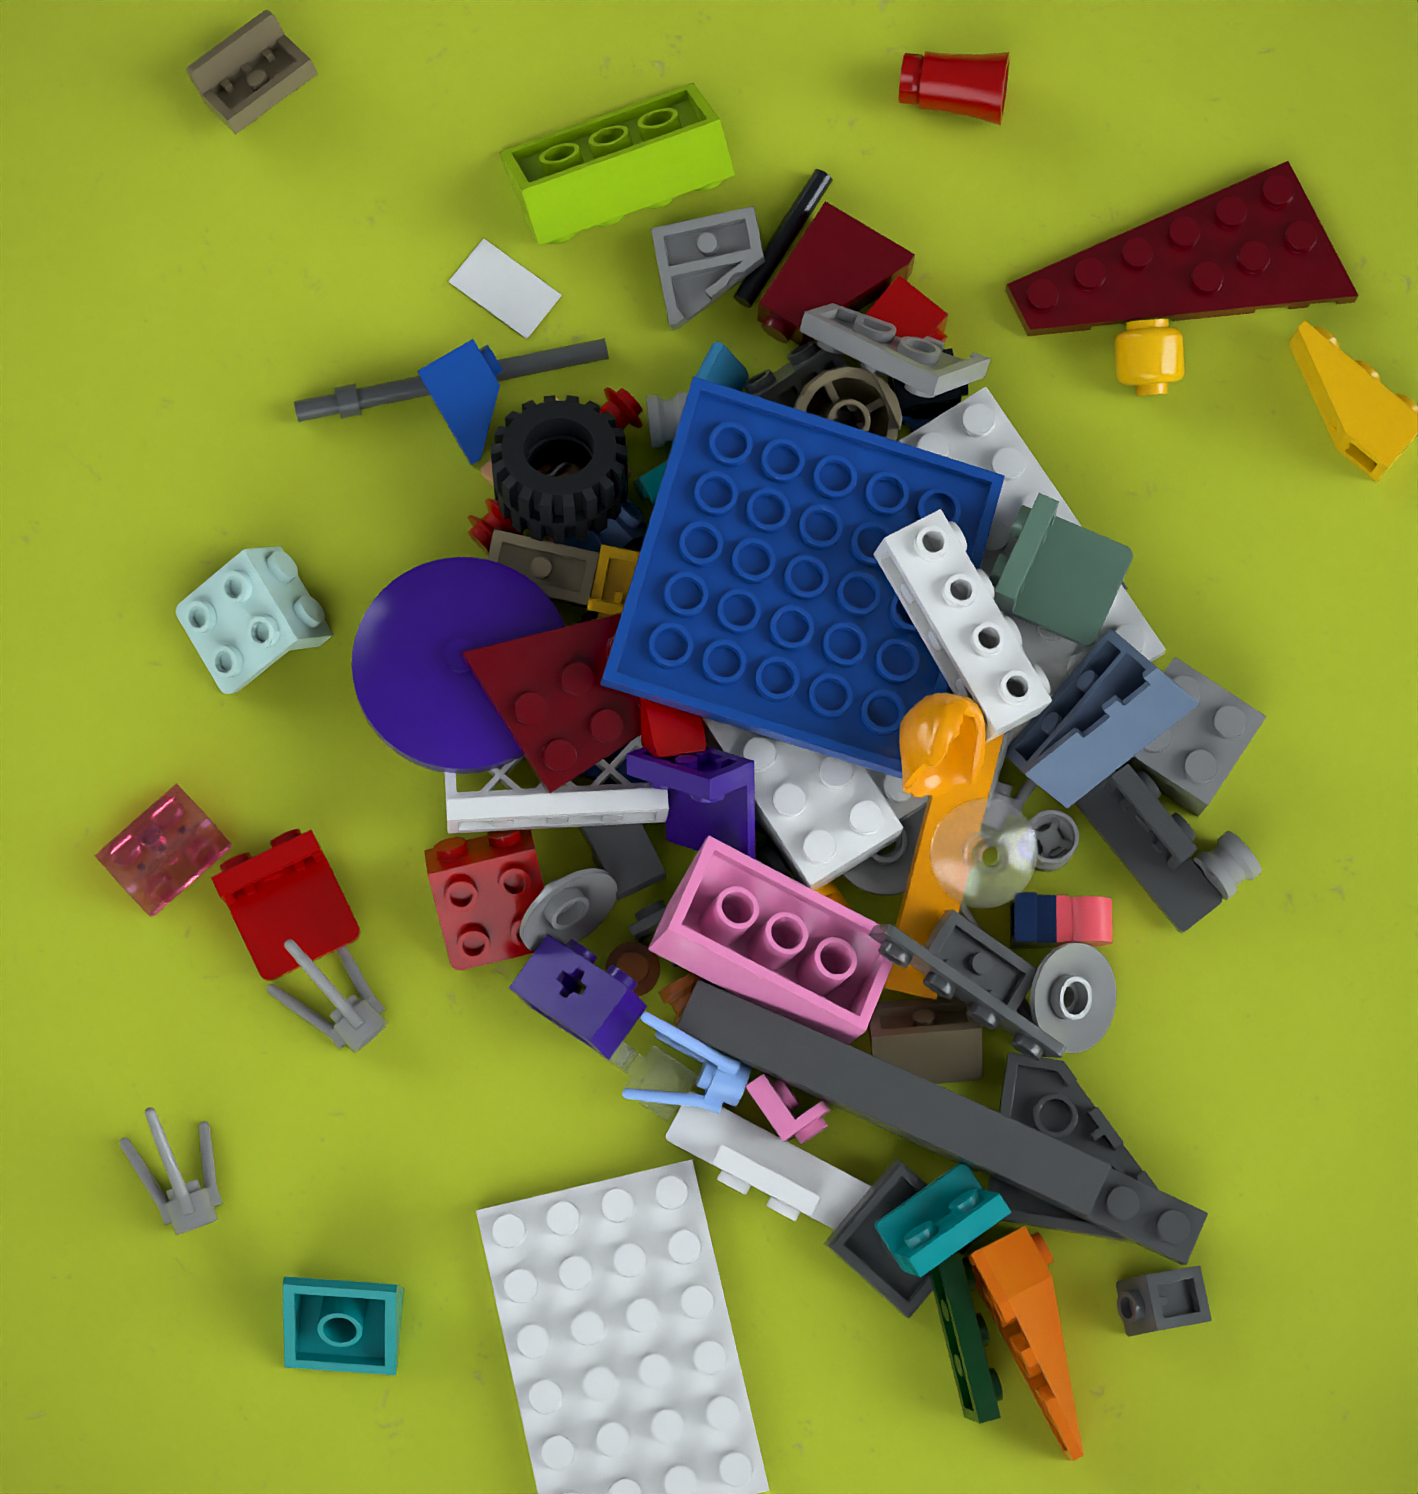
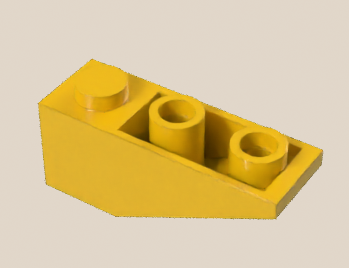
(1359, 412)

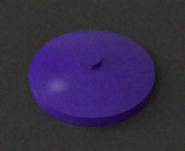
(411, 668)

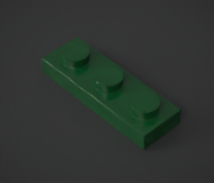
(965, 1339)

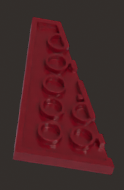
(1206, 260)
(554, 700)

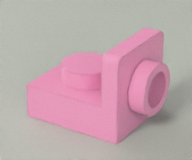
(777, 1104)

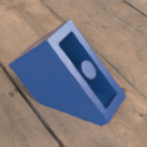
(465, 393)

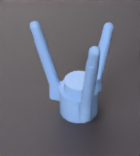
(719, 1075)

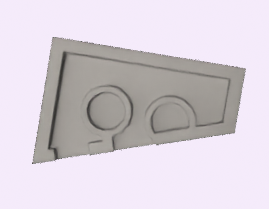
(907, 359)

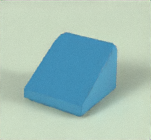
(723, 368)

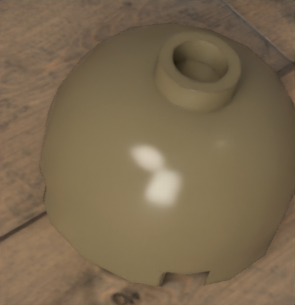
(853, 399)

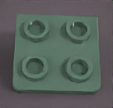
(1059, 574)

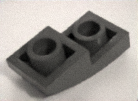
(625, 855)

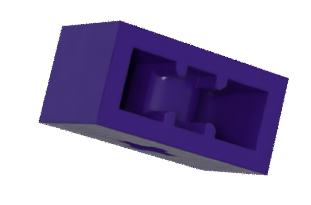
(552, 988)

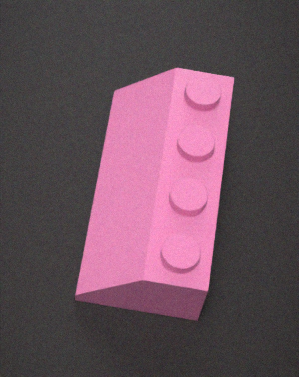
(773, 942)

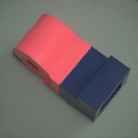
(1059, 920)

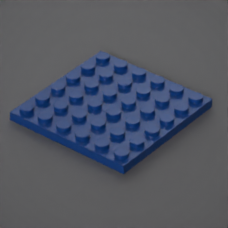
(765, 581)

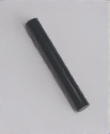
(784, 237)

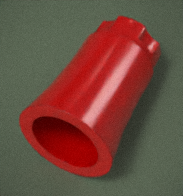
(956, 83)

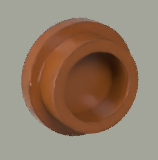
(637, 963)

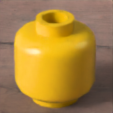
(1149, 356)

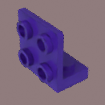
(706, 796)

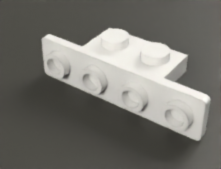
(762, 1160)

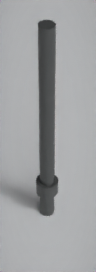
(349, 400)

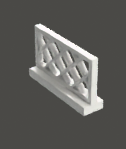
(562, 808)

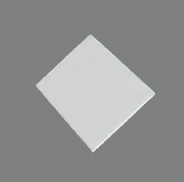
(505, 288)

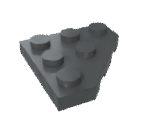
(1051, 1101)

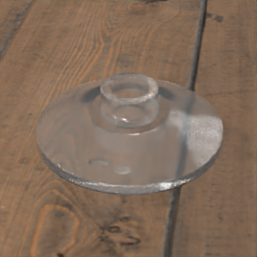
(959, 849)

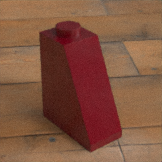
(834, 264)

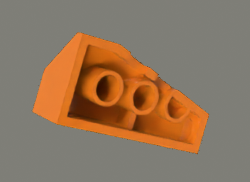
(1023, 1304)

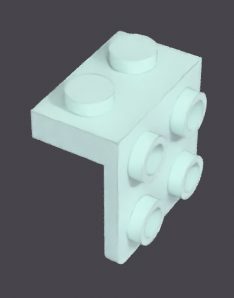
(251, 616)

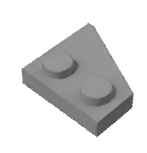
(705, 260)

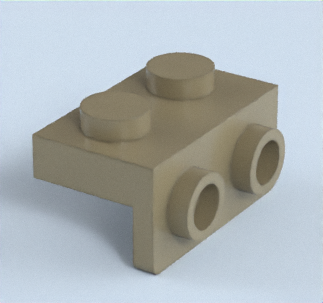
(250, 72)

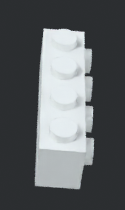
(962, 623)

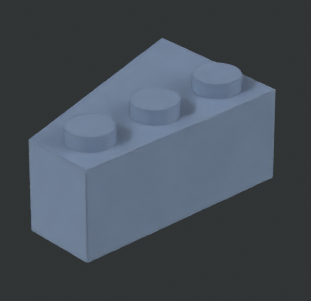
(1098, 720)

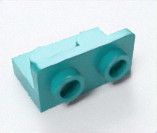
(940, 1220)

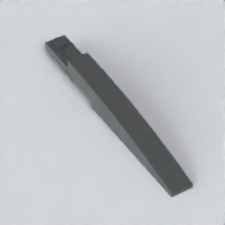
(943, 1121)

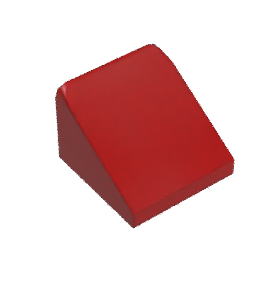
(670, 730)

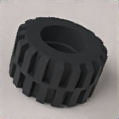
(560, 434)

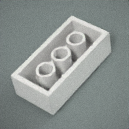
(811, 805)

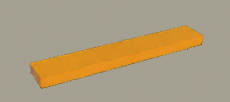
(923, 897)

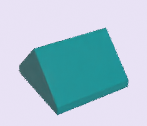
(341, 1325)

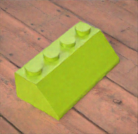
(618, 164)

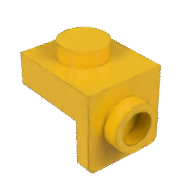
(612, 579)

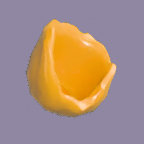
(941, 744)

